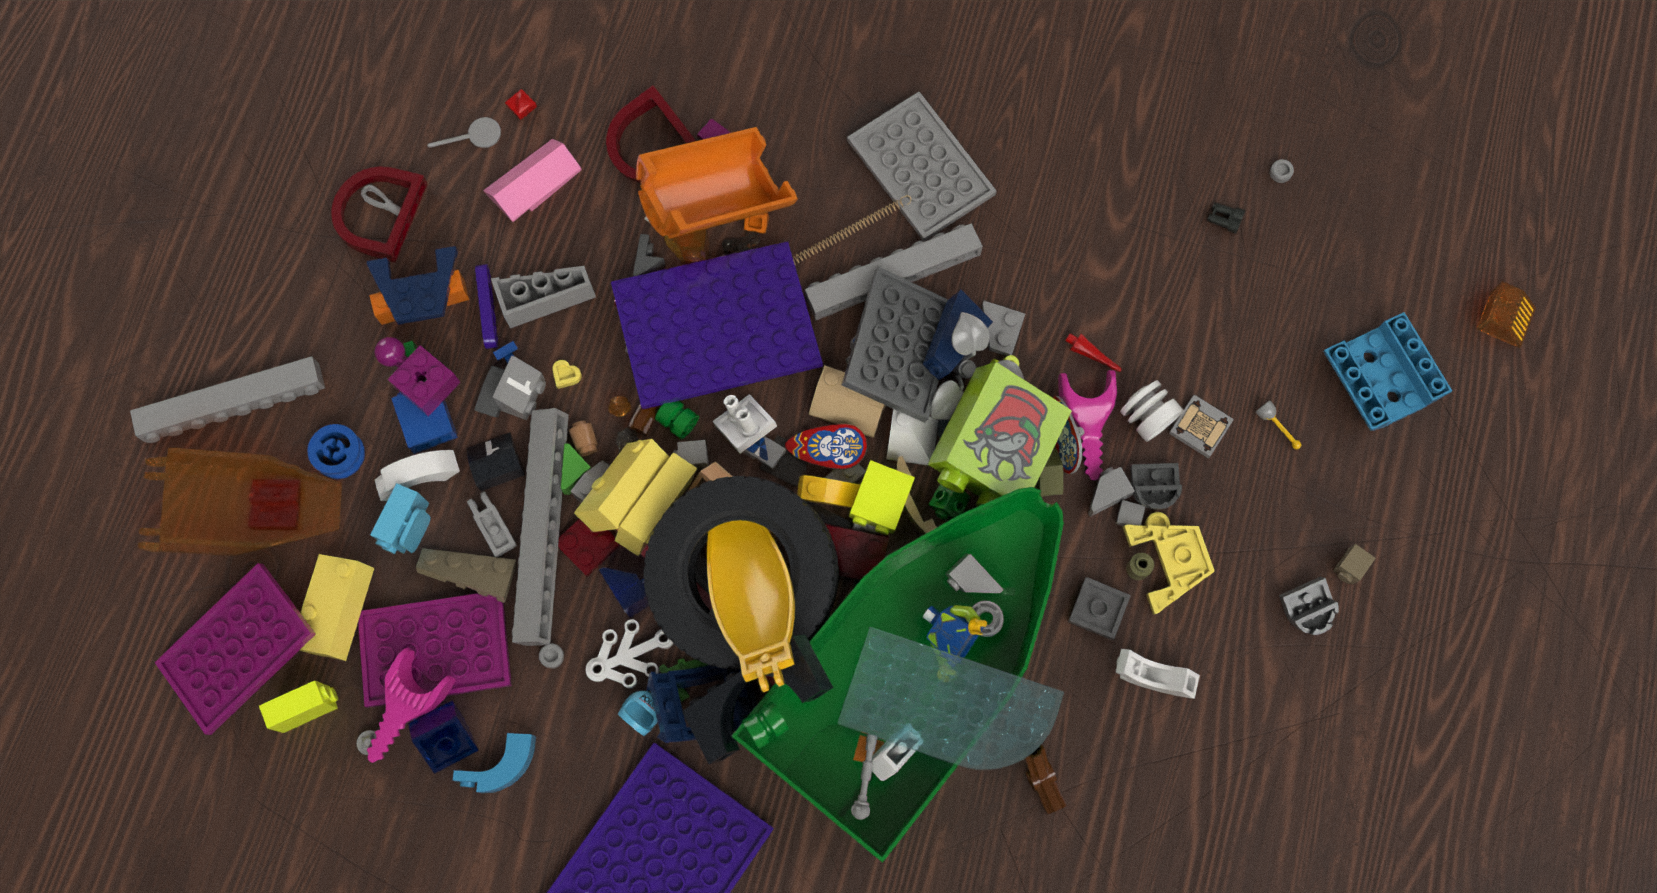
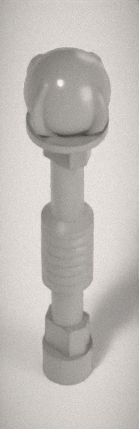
(860, 809)

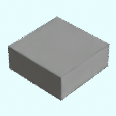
(1130, 514)

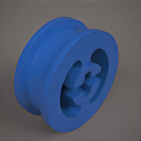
(324, 444)

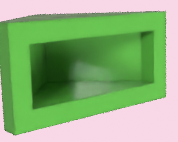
(572, 469)

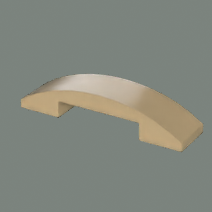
(910, 507)

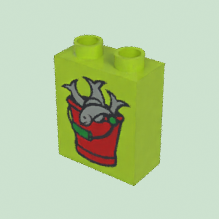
(998, 435)

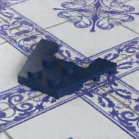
(419, 295)

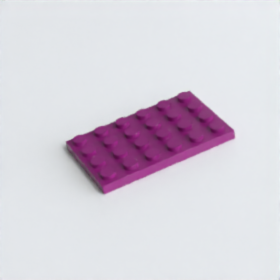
(448, 636)
(234, 648)

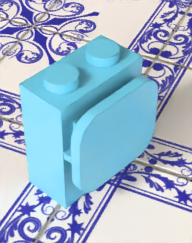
(402, 521)

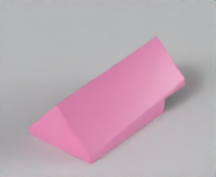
(533, 180)

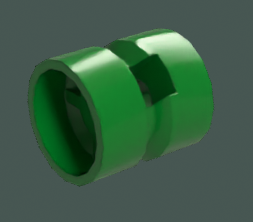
(679, 419)
(765, 725)

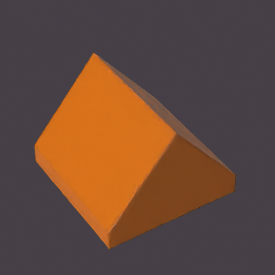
(757, 223)

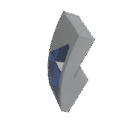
(766, 452)

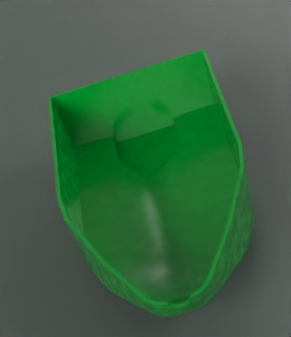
(1018, 546)

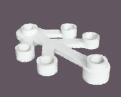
(624, 656)

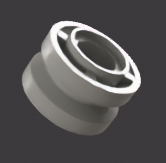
(992, 608)

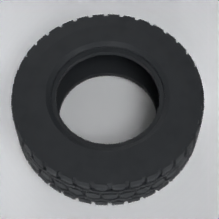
(684, 532)

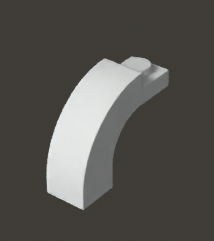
(415, 470)
(1156, 676)

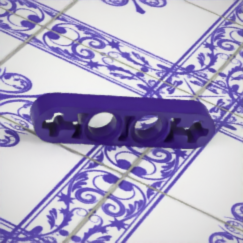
(486, 306)

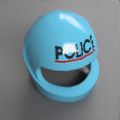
(639, 712)

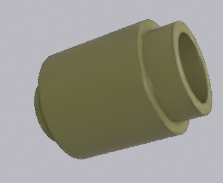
(1137, 572)

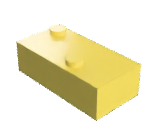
(621, 485)
(659, 496)
(335, 604)

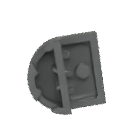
(1156, 484)
(1310, 606)

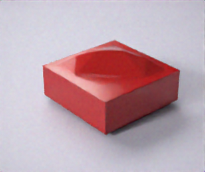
(521, 104)

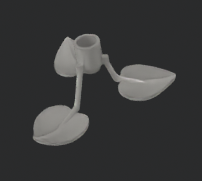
(967, 338)

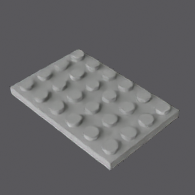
(920, 157)

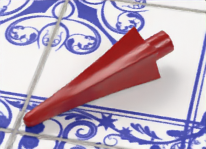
(1086, 348)

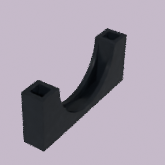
(713, 714)

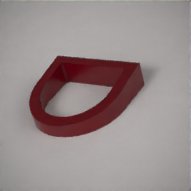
(631, 111)
(417, 186)

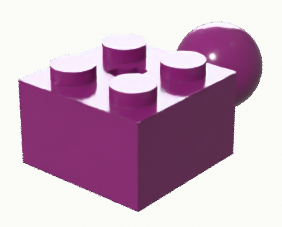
(413, 370)

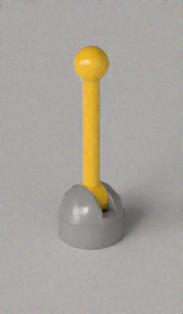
(1268, 412)

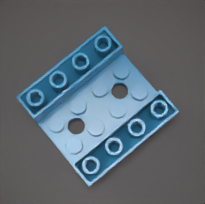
(1398, 367)

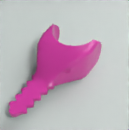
(1090, 416)
(404, 702)

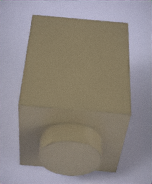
(1353, 565)

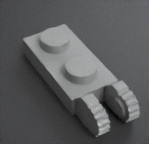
(492, 526)

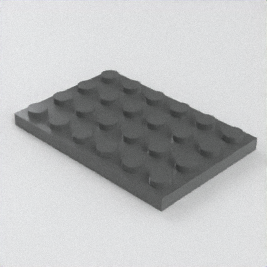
(893, 344)

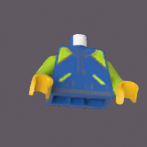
(954, 629)

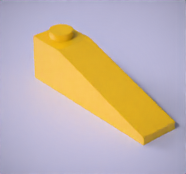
(827, 491)

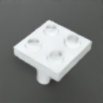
(743, 422)

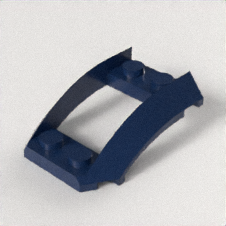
(668, 705)

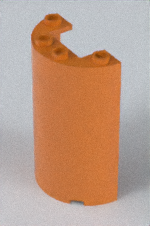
(708, 183)

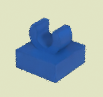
(506, 351)

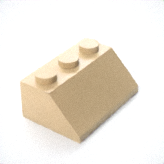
(844, 406)

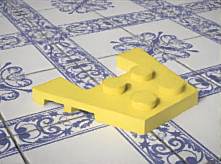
(1181, 556)

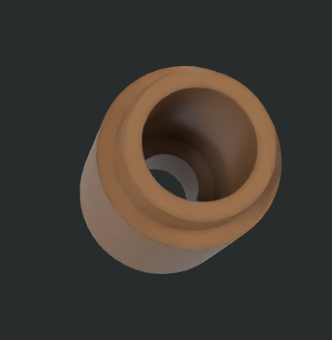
(583, 438)

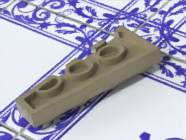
(478, 572)

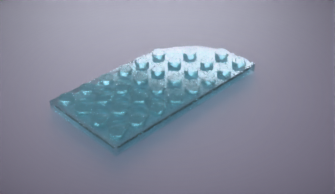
(946, 704)

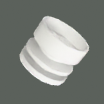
(1151, 410)

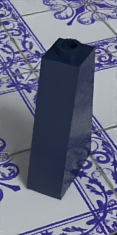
(941, 355)

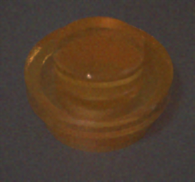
(619, 406)

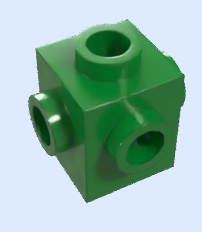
(948, 503)

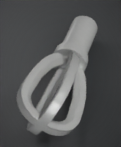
(388, 205)

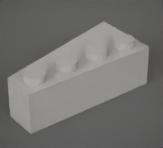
(541, 293)

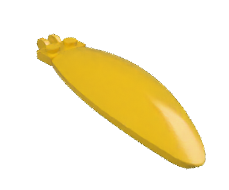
(752, 598)

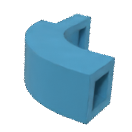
(513, 765)

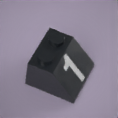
(494, 462)

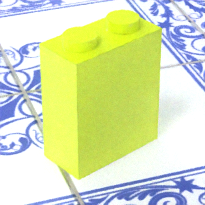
(881, 498)
(299, 706)

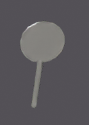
(482, 133)

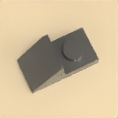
(645, 261)

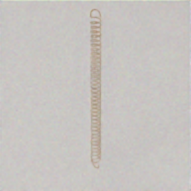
(845, 229)

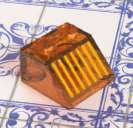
(690, 247)
(1507, 314)

